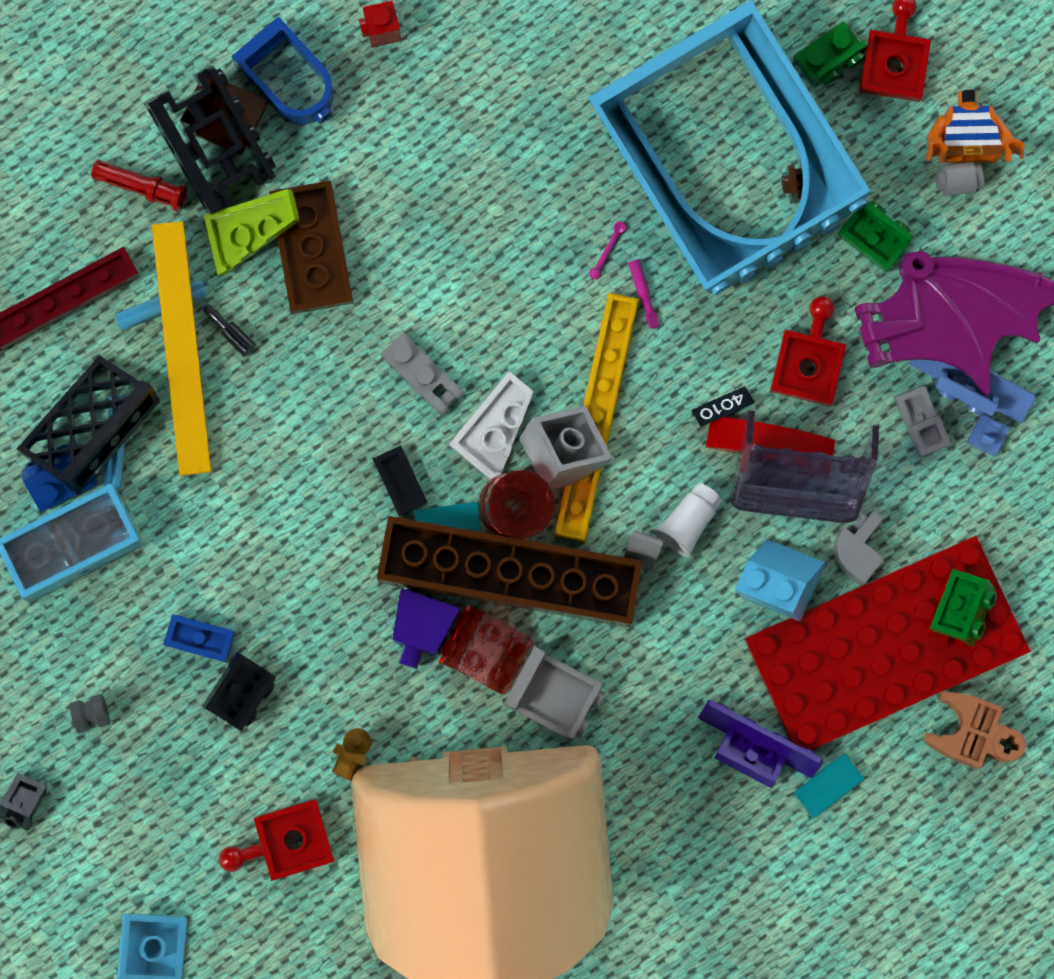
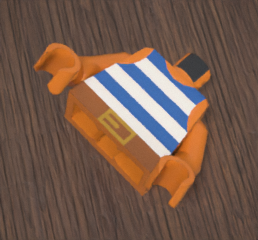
(971, 134)

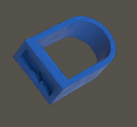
(264, 44)

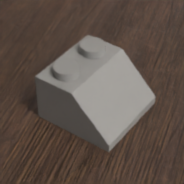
(564, 446)

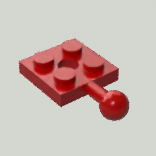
(909, 50)
(824, 353)
(272, 832)

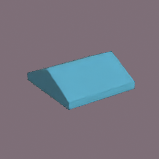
(152, 947)

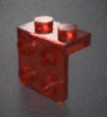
(485, 650)

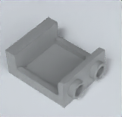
(554, 695)

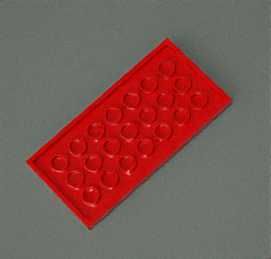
(876, 649)

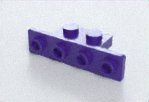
(754, 748)

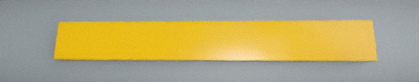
(181, 348)
(600, 403)

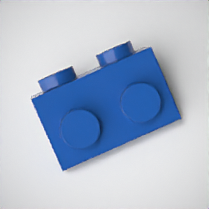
(44, 487)

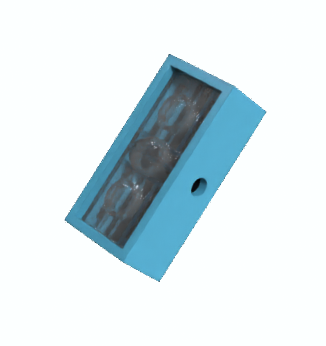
(69, 543)

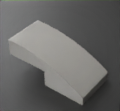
(921, 420)

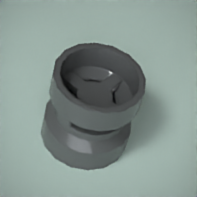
(89, 713)

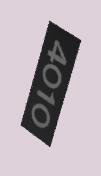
(722, 406)

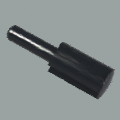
(231, 332)

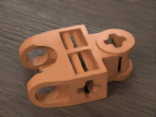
(977, 733)

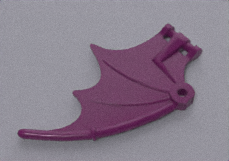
(954, 313)

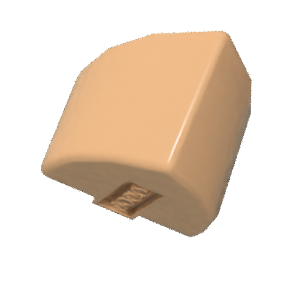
(484, 862)

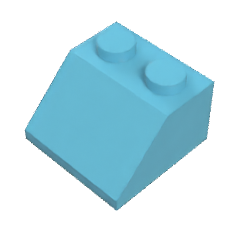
(780, 579)

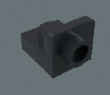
(21, 802)

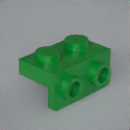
(876, 235)

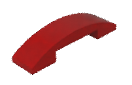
(726, 436)

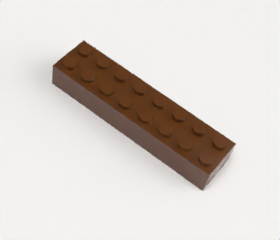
(509, 571)

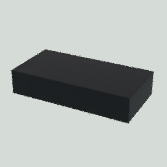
(400, 481)

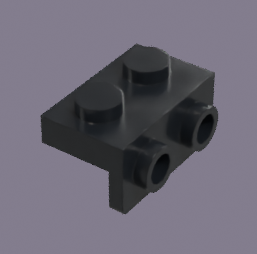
(240, 692)

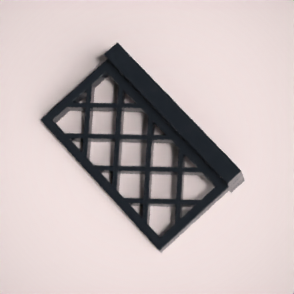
(111, 434)

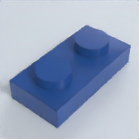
(199, 638)

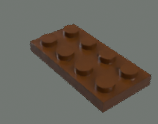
(314, 252)

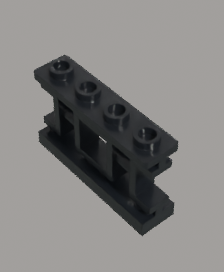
(188, 152)

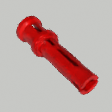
(152, 188)

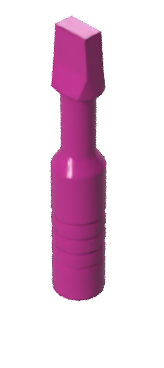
(643, 292)

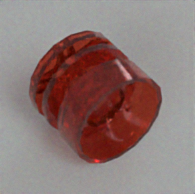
(527, 490)

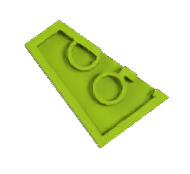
(248, 227)

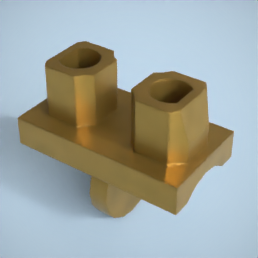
(351, 756)

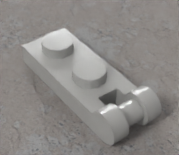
(421, 373)

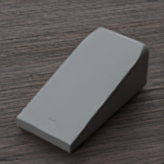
(643, 548)

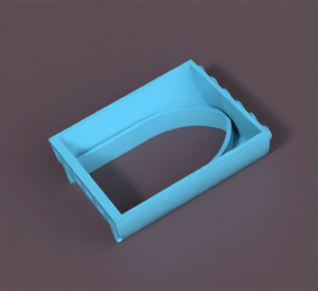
(829, 178)

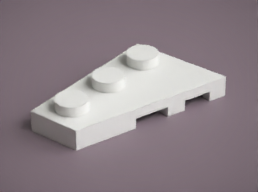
(493, 427)

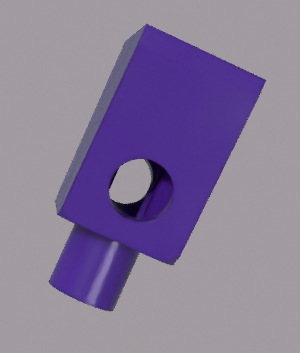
(421, 626)

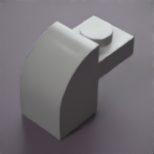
(853, 554)

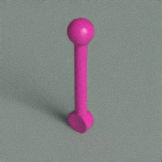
(619, 229)

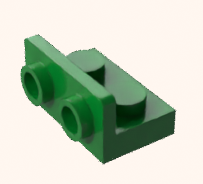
(830, 54)
(964, 607)

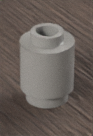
(959, 178)

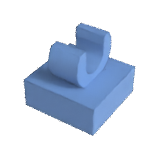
(988, 435)

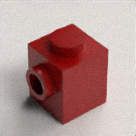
(380, 24)

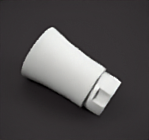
(688, 520)

